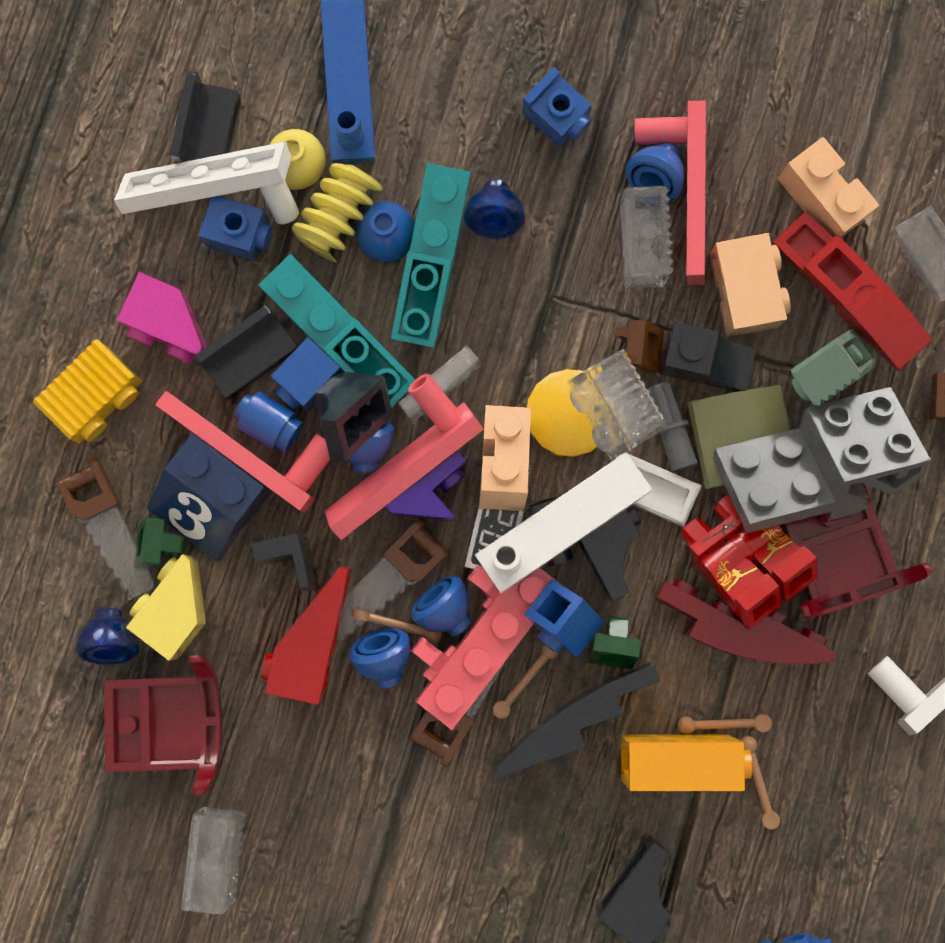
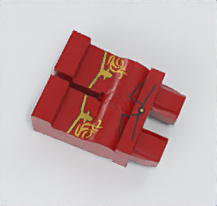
(749, 566)

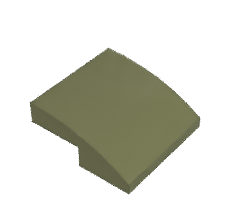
(733, 420)

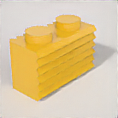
(88, 393)

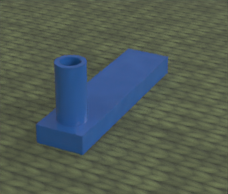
(348, 81)

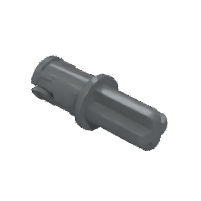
(675, 436)

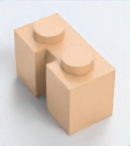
(822, 191)
(749, 284)
(505, 458)

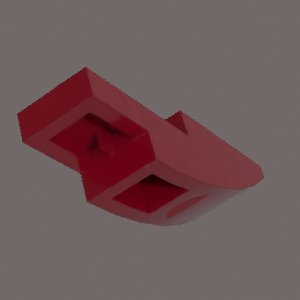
(719, 629)

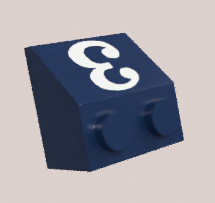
(206, 497)

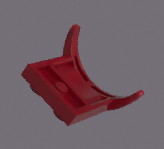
(851, 561)
(165, 724)

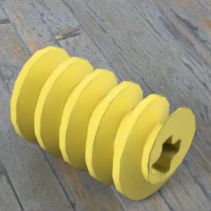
(335, 209)

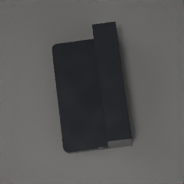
(203, 120)
(246, 352)
(287, 548)

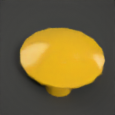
(555, 419)

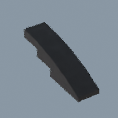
(561, 730)

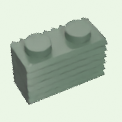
(832, 368)

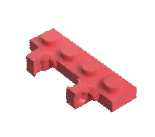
(466, 670)

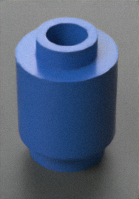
(268, 421)

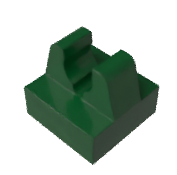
(155, 544)
(614, 646)

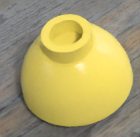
(307, 158)

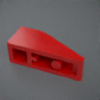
(305, 654)

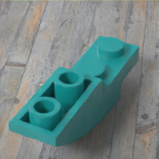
(431, 255)
(332, 326)

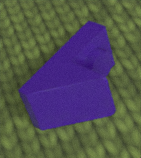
(421, 498)

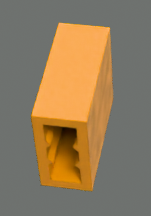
(684, 762)

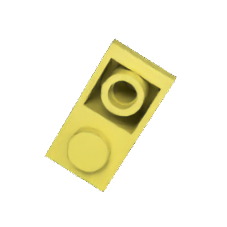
(173, 611)

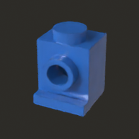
(557, 124)

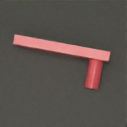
(693, 132)
(451, 431)
(290, 487)

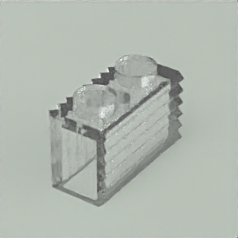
(645, 237)
(616, 404)
(212, 860)

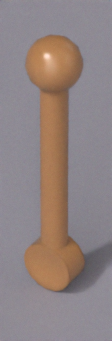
(432, 637)
(502, 707)
(760, 722)
(768, 818)

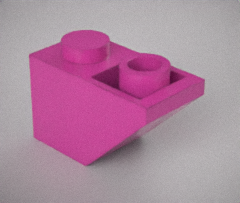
(162, 315)

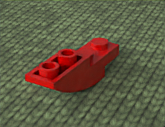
(854, 290)

